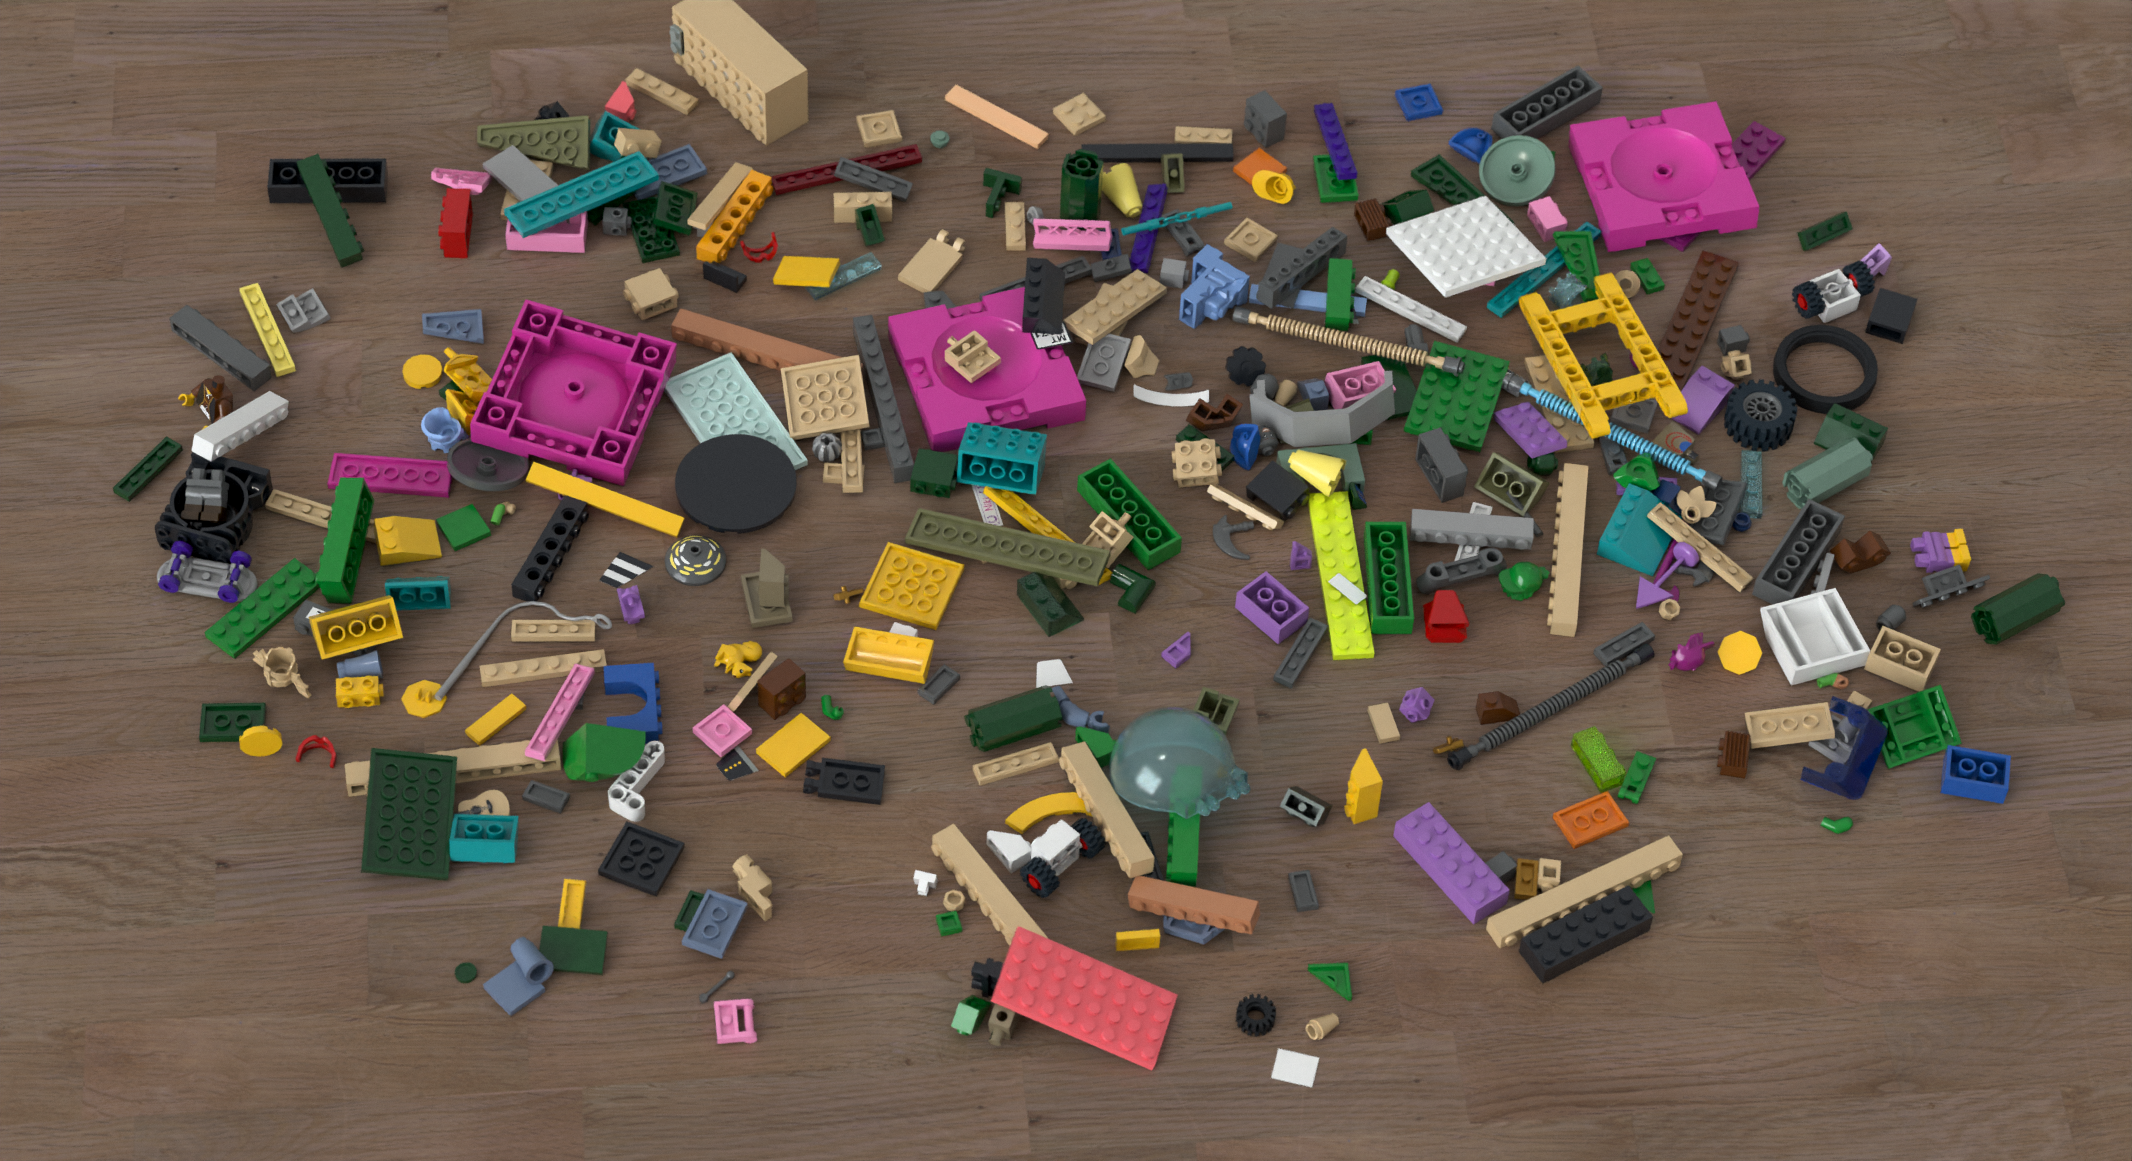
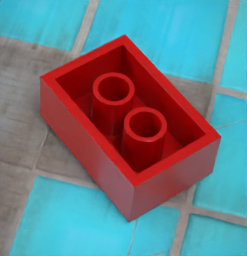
(456, 224)

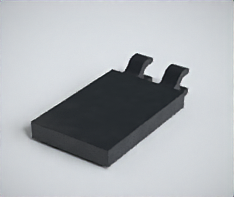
(845, 780)

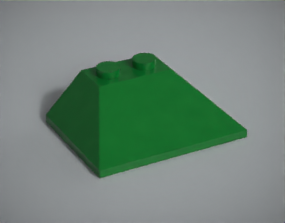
(1916, 726)

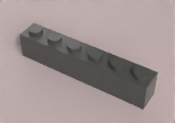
(220, 347)

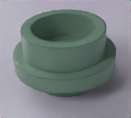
(939, 139)

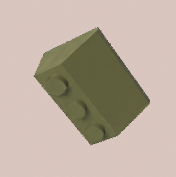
(1504, 475)

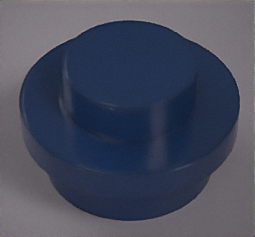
(1742, 522)

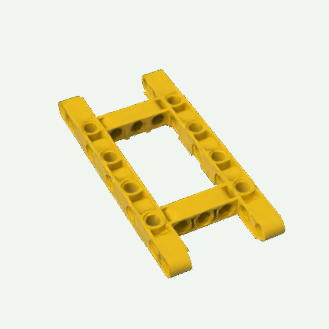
(1590, 400)

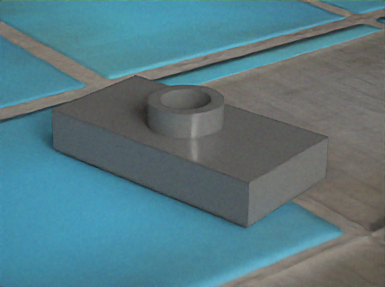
(1111, 268)

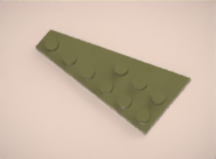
(551, 140)

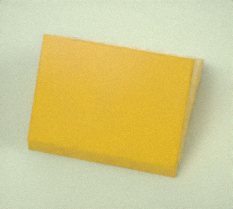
(461, 408)

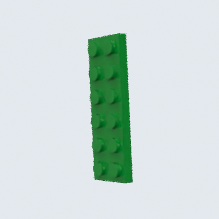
(263, 608)

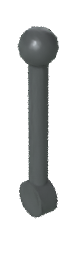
(704, 997)

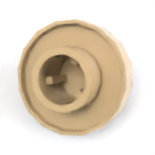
(1628, 282)

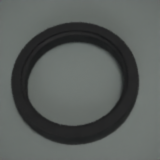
(1835, 336)

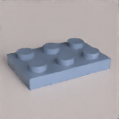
(714, 923)

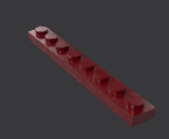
(825, 173)

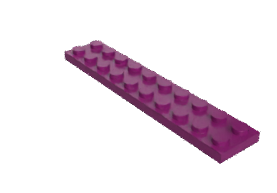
(1752, 151)

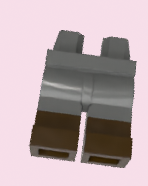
(206, 498)

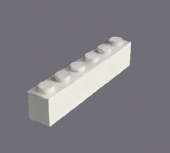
(240, 426)

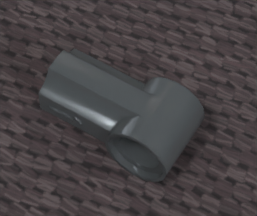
(1414, 338)

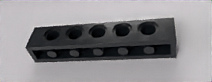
(550, 549)

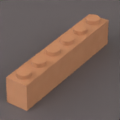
(1194, 904)

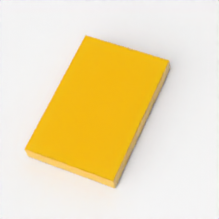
(806, 271)
(793, 745)

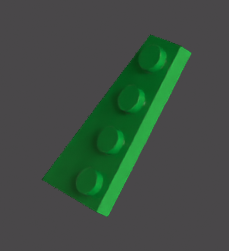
(1580, 258)

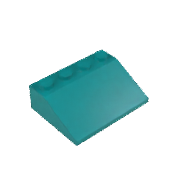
(1632, 536)

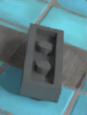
(1624, 644)

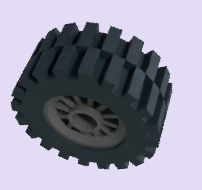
(1760, 415)

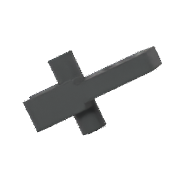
(1178, 380)

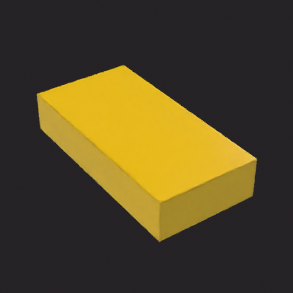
(1137, 940)

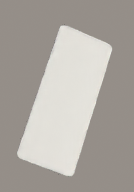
(1347, 588)

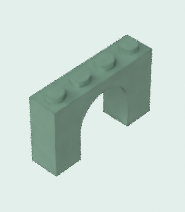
(1353, 470)

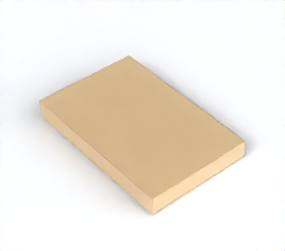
(752, 681)

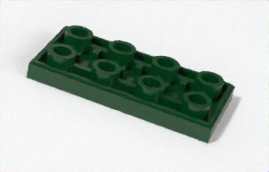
(650, 239)
(1402, 382)

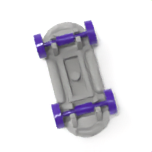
(207, 577)

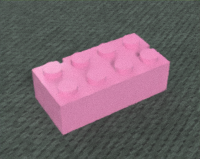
(557, 238)

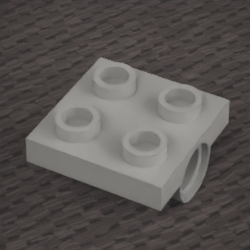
(1840, 747)

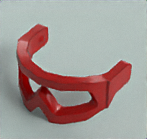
(747, 250)
(319, 744)

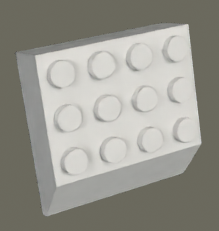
(1814, 636)

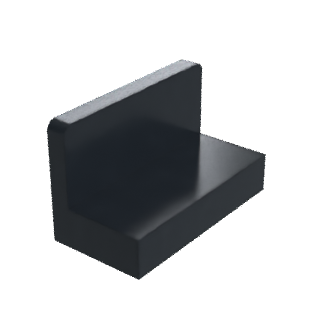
(723, 276)

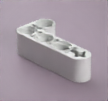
(630, 803)

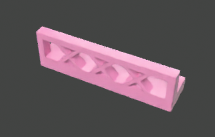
(1073, 237)

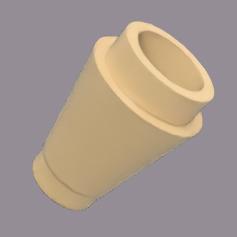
(1285, 393)
(1321, 1026)

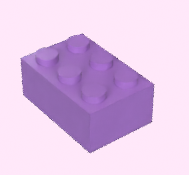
(1272, 607)

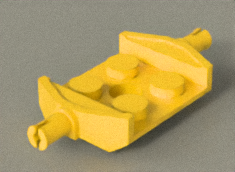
(467, 374)

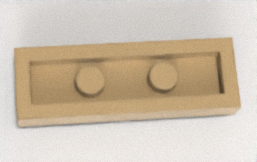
(1189, 135)
(1015, 226)

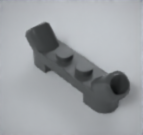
(1439, 575)

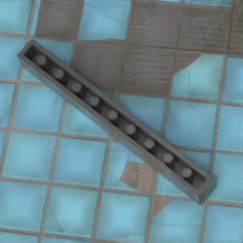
(883, 398)

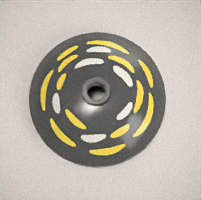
(695, 560)

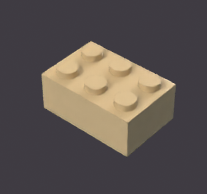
(1902, 659)

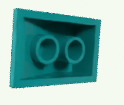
(605, 134)

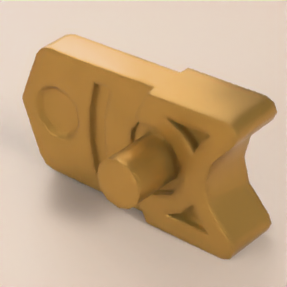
(845, 595)
(1452, 744)

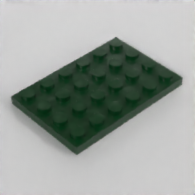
(409, 814)

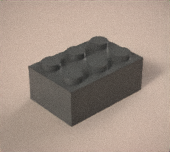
(1441, 464)

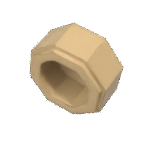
(1669, 609)
(954, 900)

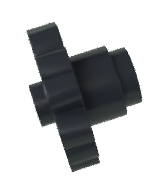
(1245, 365)

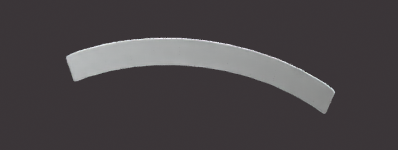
(1170, 399)

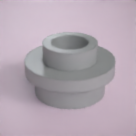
(1034, 213)

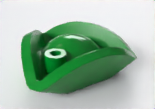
(1639, 472)

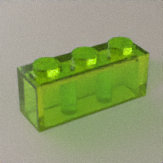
(1598, 759)

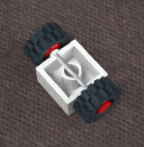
(1834, 292)
(1057, 851)

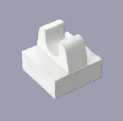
(925, 881)

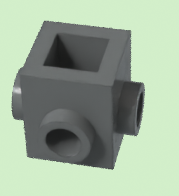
(616, 221)

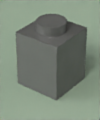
(1733, 339)
(1503, 866)

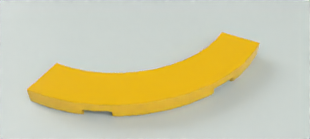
(1045, 806)

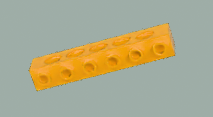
(734, 217)

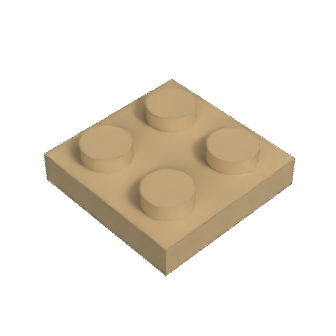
(1079, 114)

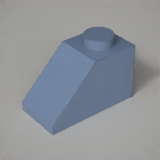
(1316, 391)

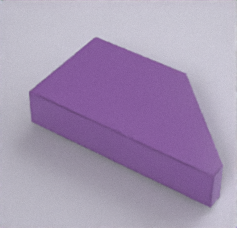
(1300, 557)
(1178, 652)

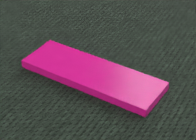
(393, 474)

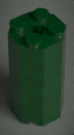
(1081, 186)
(2017, 608)
(1013, 718)

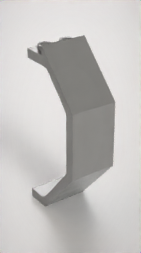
(1324, 426)

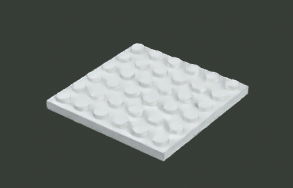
(1465, 246)

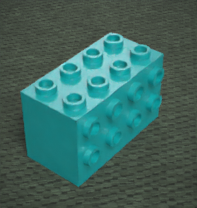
(1001, 458)

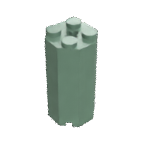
(1828, 472)

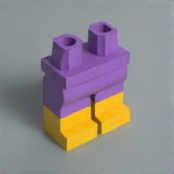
(1941, 550)

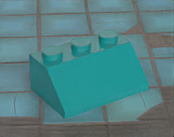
(420, 593)
(484, 838)

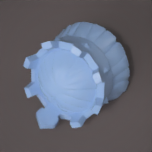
(442, 429)

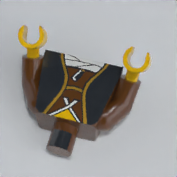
(212, 397)

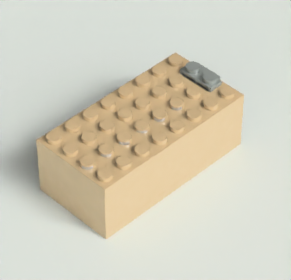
(741, 66)

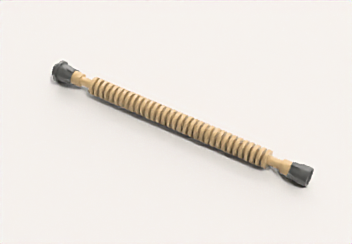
(1351, 341)

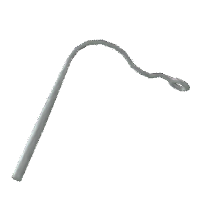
(471, 654)

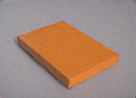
(1590, 819)

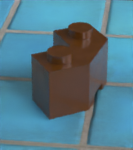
(1209, 418)
(1862, 554)

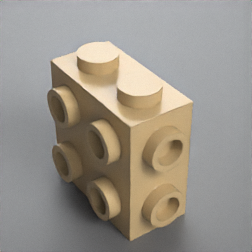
(650, 294)
(1196, 463)

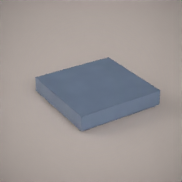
(511, 989)

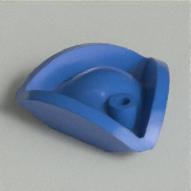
(1471, 143)
(1245, 445)

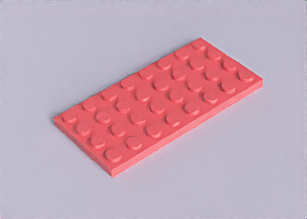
(1084, 998)

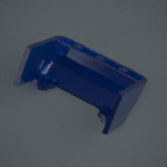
(1852, 778)

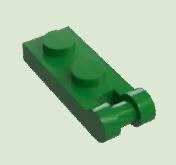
(1637, 777)

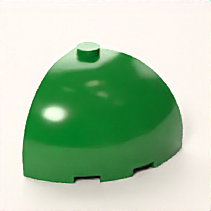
(601, 752)

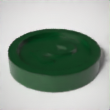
(465, 972)

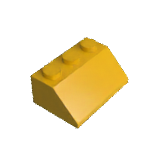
(1363, 790)

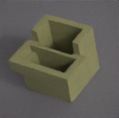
(1217, 707)

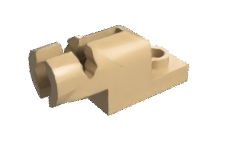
(754, 886)

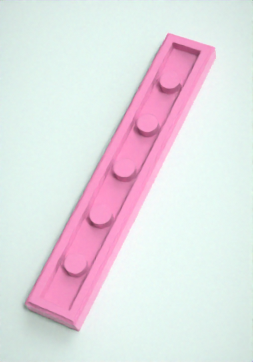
(559, 712)

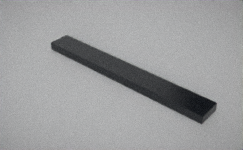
(1152, 152)

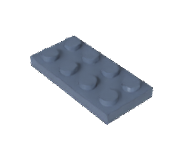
(674, 168)

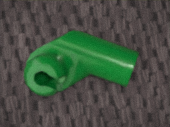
(834, 713)

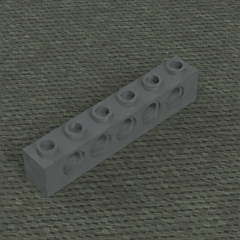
(1301, 267)

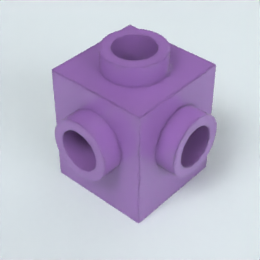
(1416, 704)

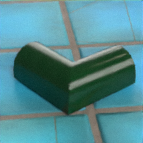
(1136, 586)

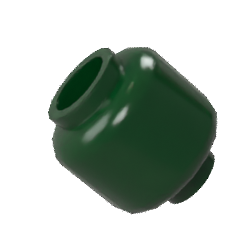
(1543, 465)

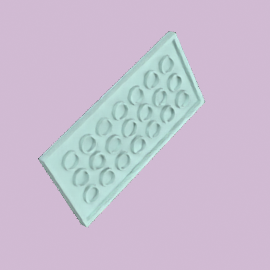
(724, 401)

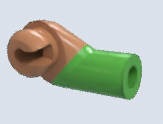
(1834, 679)

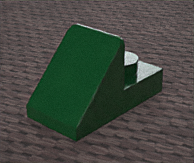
(869, 224)

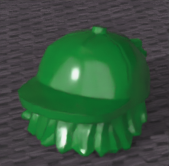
(1522, 580)

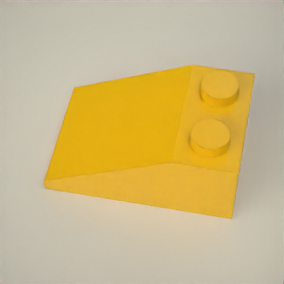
(406, 539)

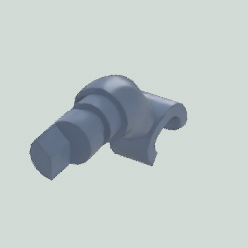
(1078, 717)

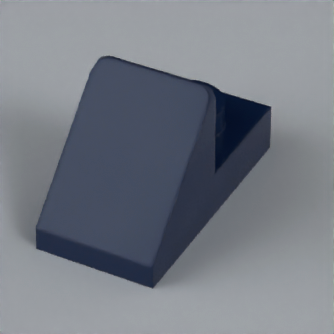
(1667, 493)

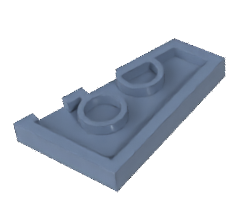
(457, 325)

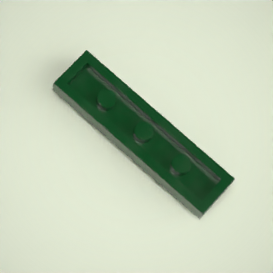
(147, 469)

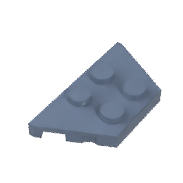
(1190, 930)

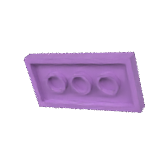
(1530, 430)

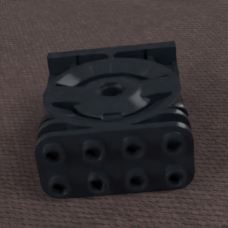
(247, 491)

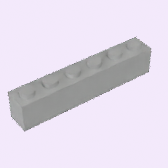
(1471, 529)

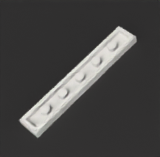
(1411, 309)

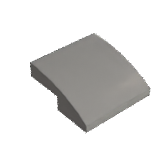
(303, 311)

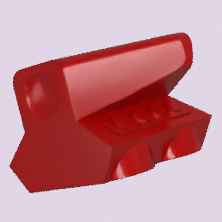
(1445, 618)

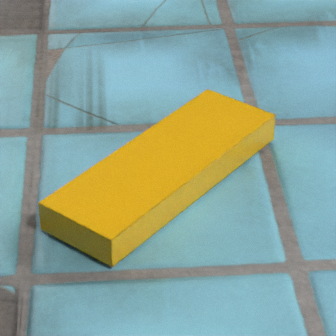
(495, 719)

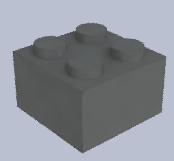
(1265, 119)

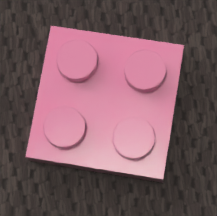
(722, 730)

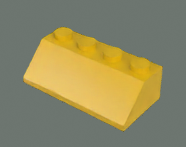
(356, 627)

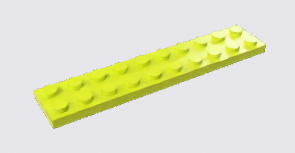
(1336, 554)

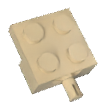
(971, 356)
(1109, 535)

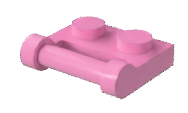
(727, 1021)

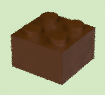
(781, 689)

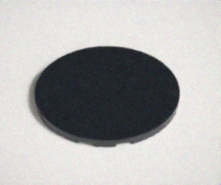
(735, 483)

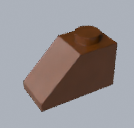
(1496, 708)

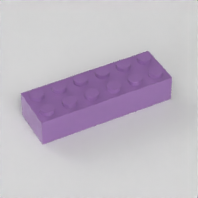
(1451, 863)

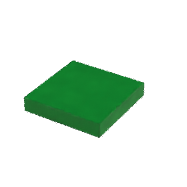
(463, 527)

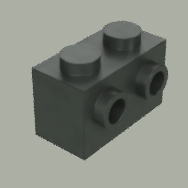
(1305, 806)

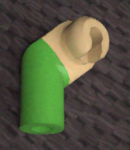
(500, 510)

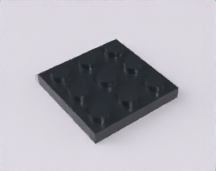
(641, 858)

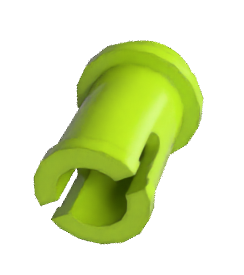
(1391, 279)

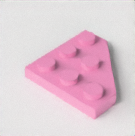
(462, 179)

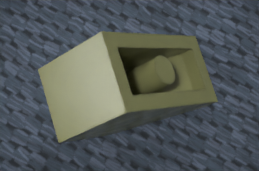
(1173, 172)

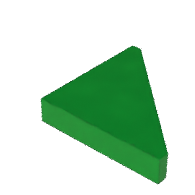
(1335, 976)

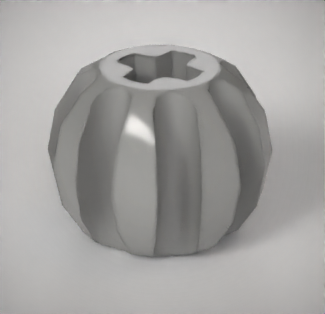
(827, 447)

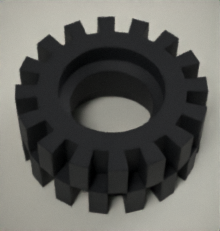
(1255, 1004)

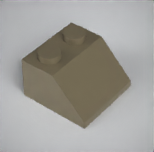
(772, 581)

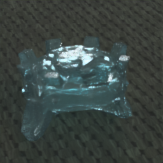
(1566, 290)

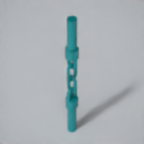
(1199, 213)

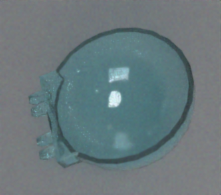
(1175, 763)

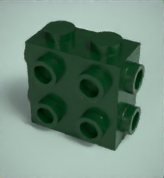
(934, 473)

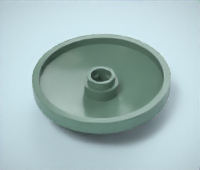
(1517, 170)

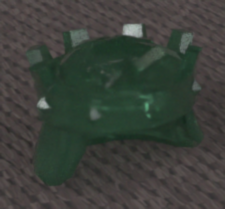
(1598, 371)

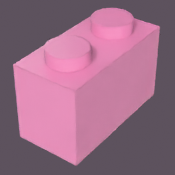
(1546, 218)

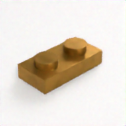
(1526, 879)

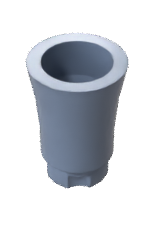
(361, 666)
(532, 961)

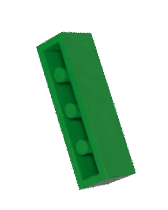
(1339, 294)

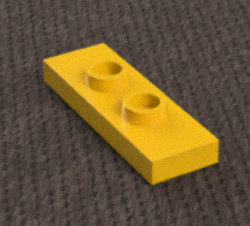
(572, 903)

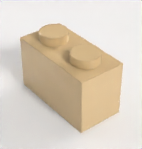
(634, 140)

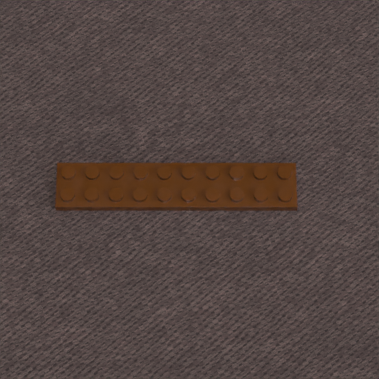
(1696, 314)

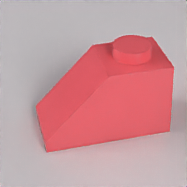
(621, 103)

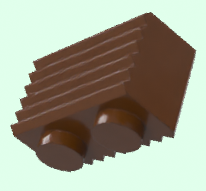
(1372, 219)
(1734, 754)

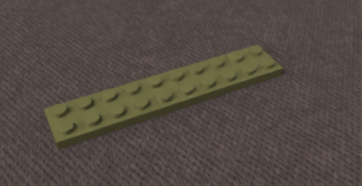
(1008, 547)

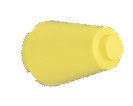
(1122, 190)
(1318, 469)

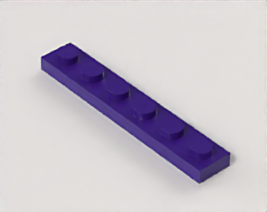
(1335, 141)
(1146, 239)

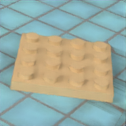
(825, 397)

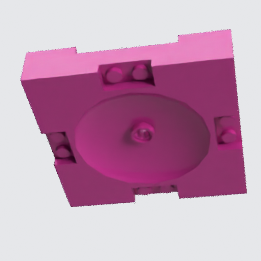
(1663, 176)
(1019, 393)
(584, 406)

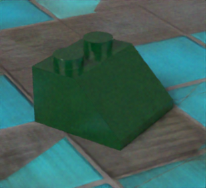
(1408, 206)

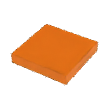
(1255, 162)

